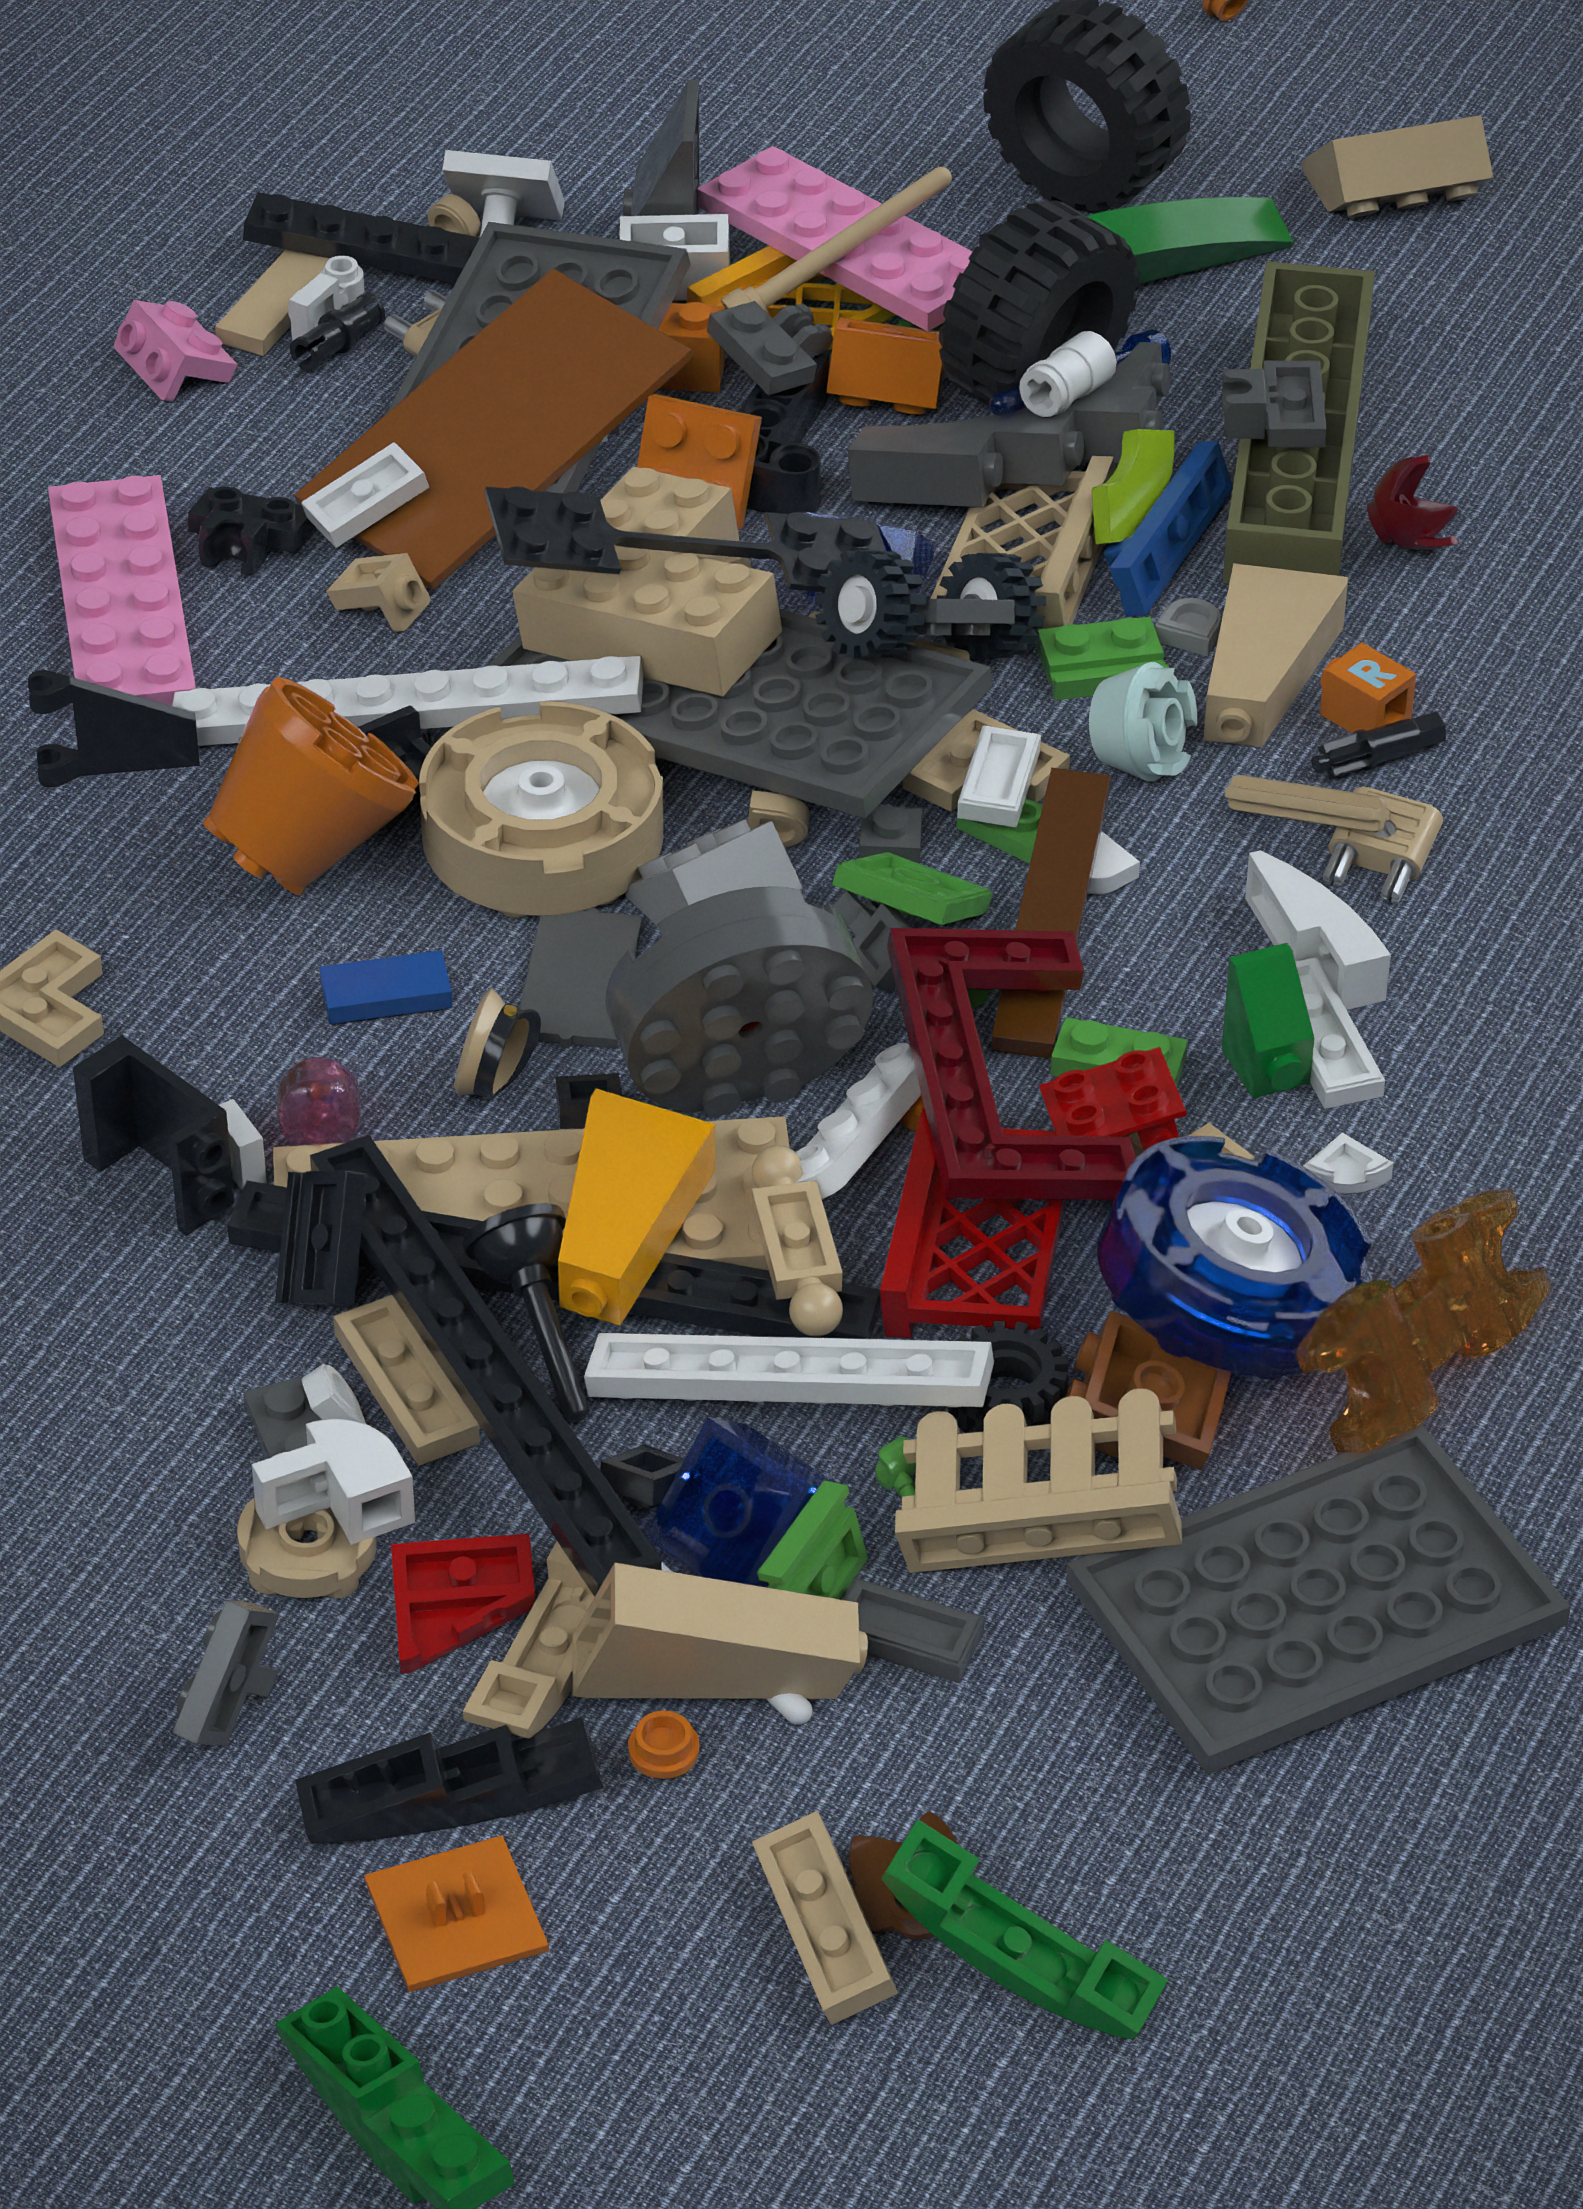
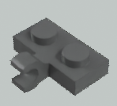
(227, 1673)

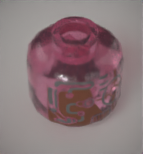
(318, 1102)

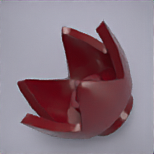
(1402, 516)

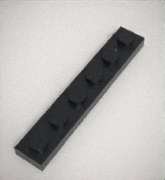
(364, 237)

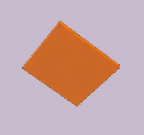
(456, 1913)

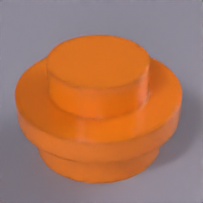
(663, 1745)

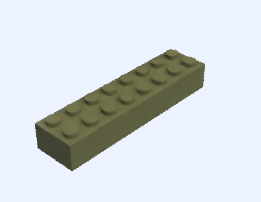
(1294, 502)

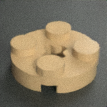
(302, 1569)

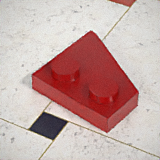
(457, 1592)

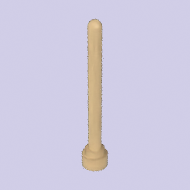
(842, 242)

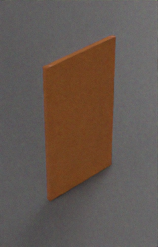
(507, 415)

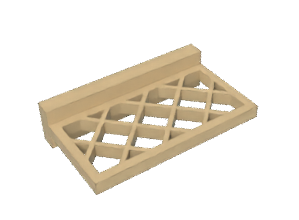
(1068, 549)

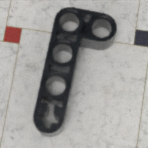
(784, 469)

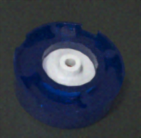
(1229, 1253)

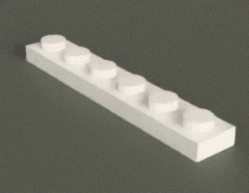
(790, 1369)

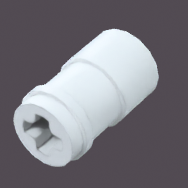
(1068, 374)

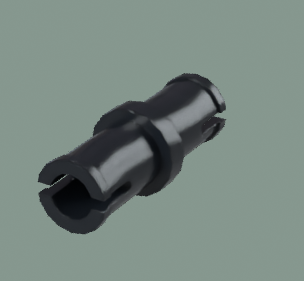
(337, 331)

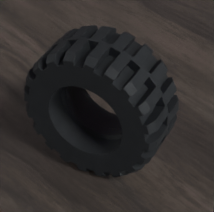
(1125, 77)
(1031, 292)

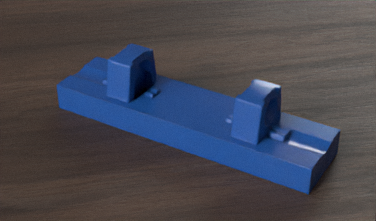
(1170, 529)

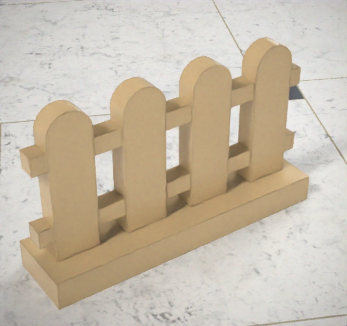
(1043, 1518)

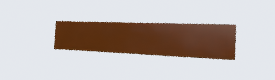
(1054, 901)

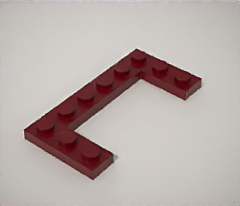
(972, 1153)

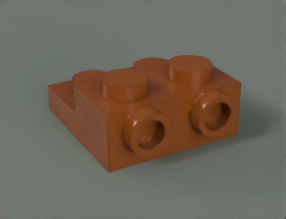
(1130, 1359)

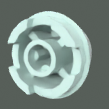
(1142, 721)

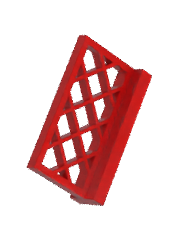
(922, 1230)

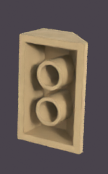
(1401, 166)

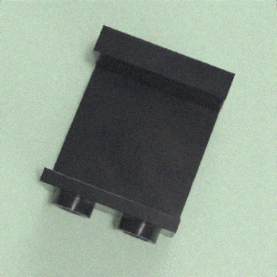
(136, 1102)

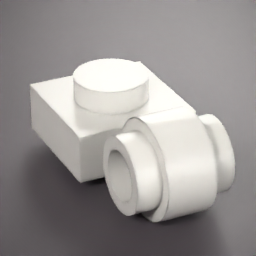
(332, 289)

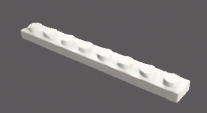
(438, 696)

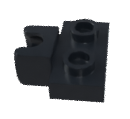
(245, 526)

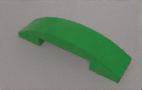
(1015, 1945)

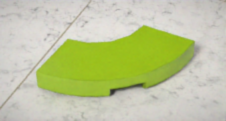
(1135, 484)

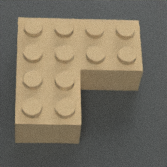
(681, 612)

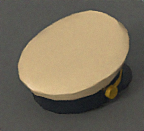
(496, 1047)

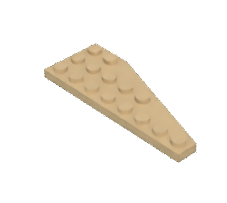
(508, 1170)

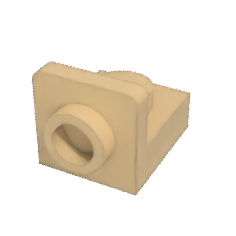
(383, 583)

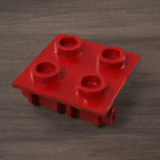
(1117, 1099)

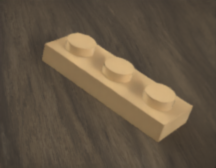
(406, 1380)
(824, 1918)

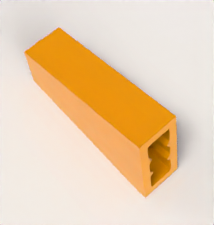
(628, 1200)

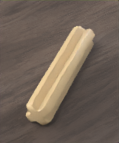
(1307, 803)

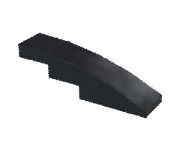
(432, 1788)

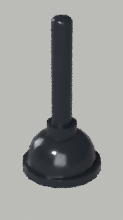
(520, 1251)

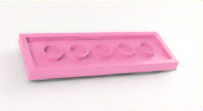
(802, 208)
(121, 587)

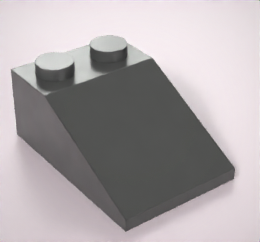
(671, 165)

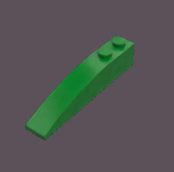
(1196, 233)

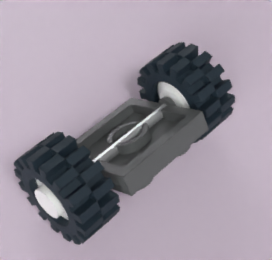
(876, 609)

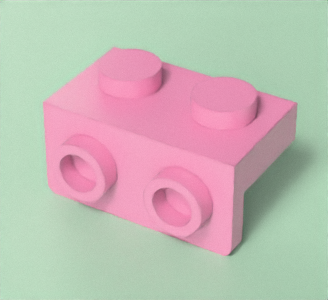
(169, 344)

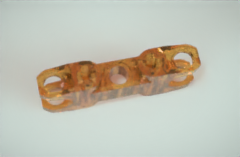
(1401, 1335)

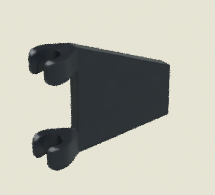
(112, 731)

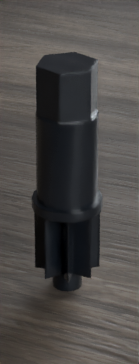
(1371, 747)

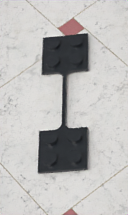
(574, 535)

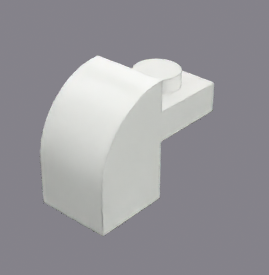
(340, 1469)

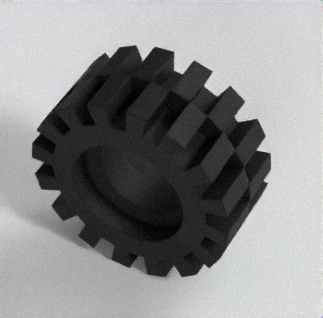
(1023, 1358)

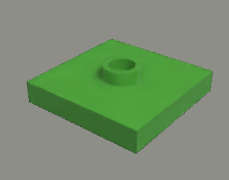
(913, 888)

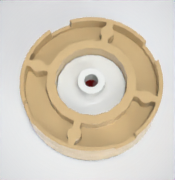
(541, 809)

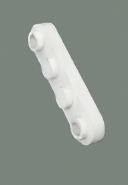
(861, 1121)

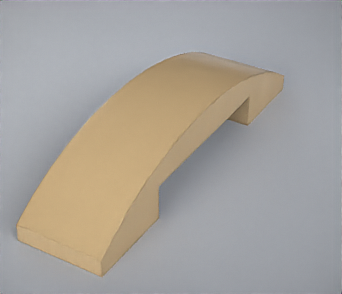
(539, 1664)

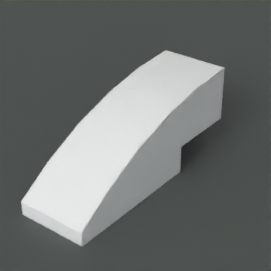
(1318, 925)

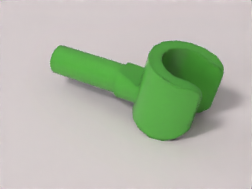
(893, 1470)

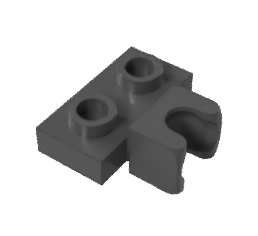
(1279, 398)

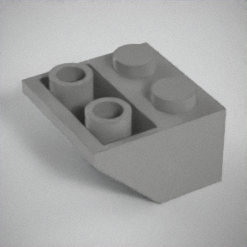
(711, 866)

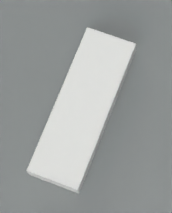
(1340, 1061)

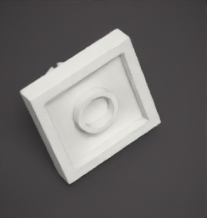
(504, 186)

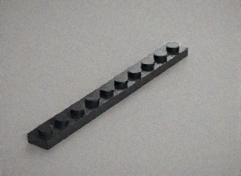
(677, 1291)
(490, 1373)

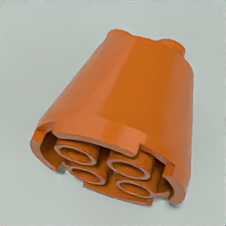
(305, 788)

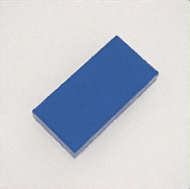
(385, 987)

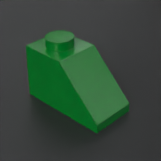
(1267, 1022)

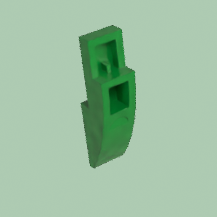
(389, 2109)

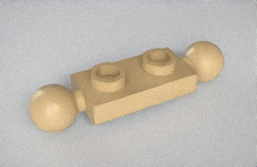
(797, 1241)

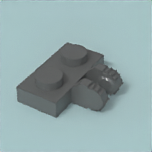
(770, 350)

